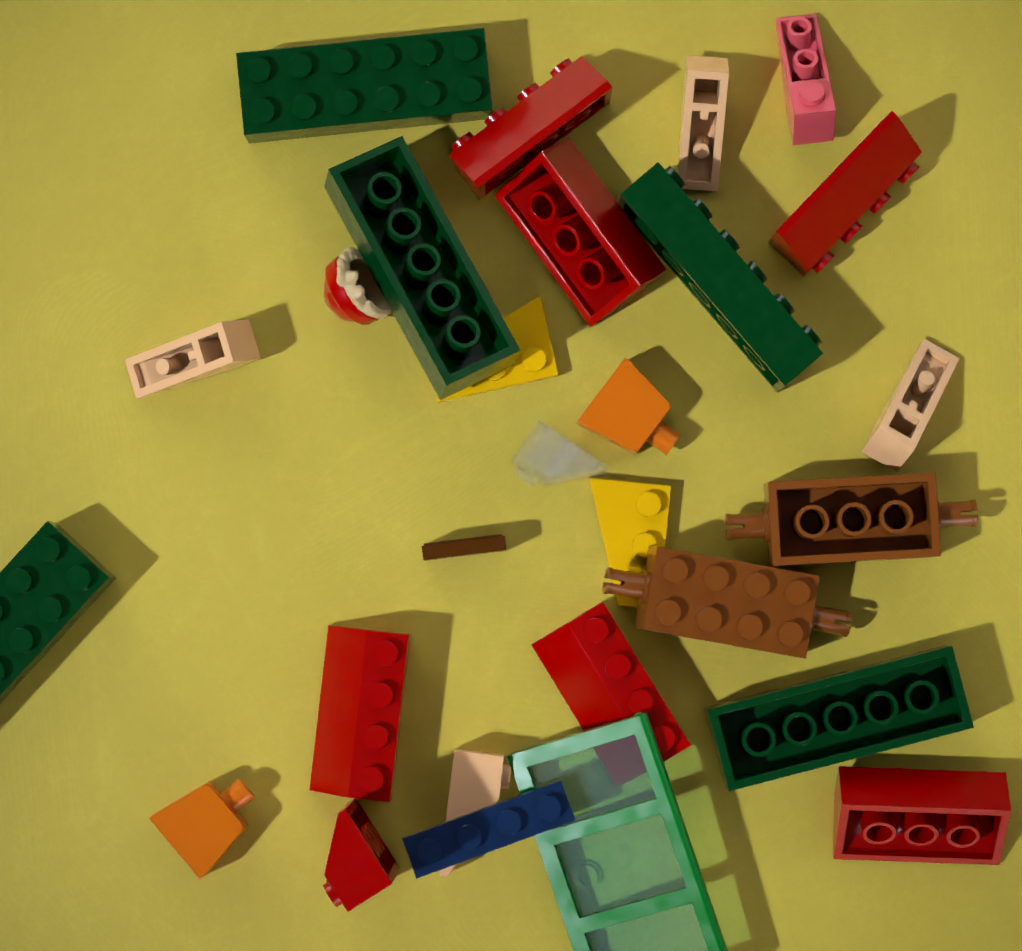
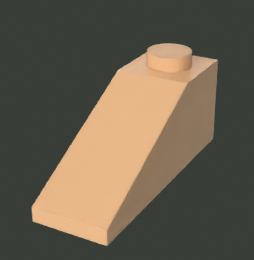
(703, 121)
(193, 357)
(910, 406)
(475, 784)

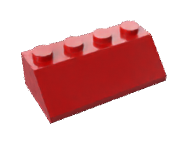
(530, 126)
(846, 195)
(579, 231)
(605, 678)
(360, 713)
(920, 815)
(357, 859)

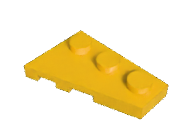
(535, 357)
(630, 521)

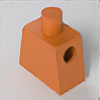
(630, 412)
(204, 823)

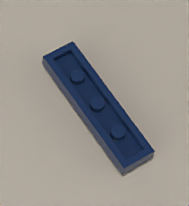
(488, 829)

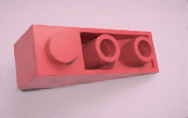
(805, 80)

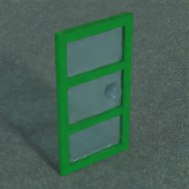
(626, 861)

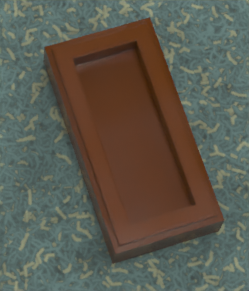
(464, 547)

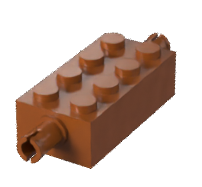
(851, 519)
(727, 601)

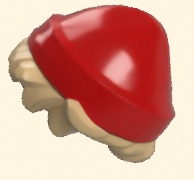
(352, 289)

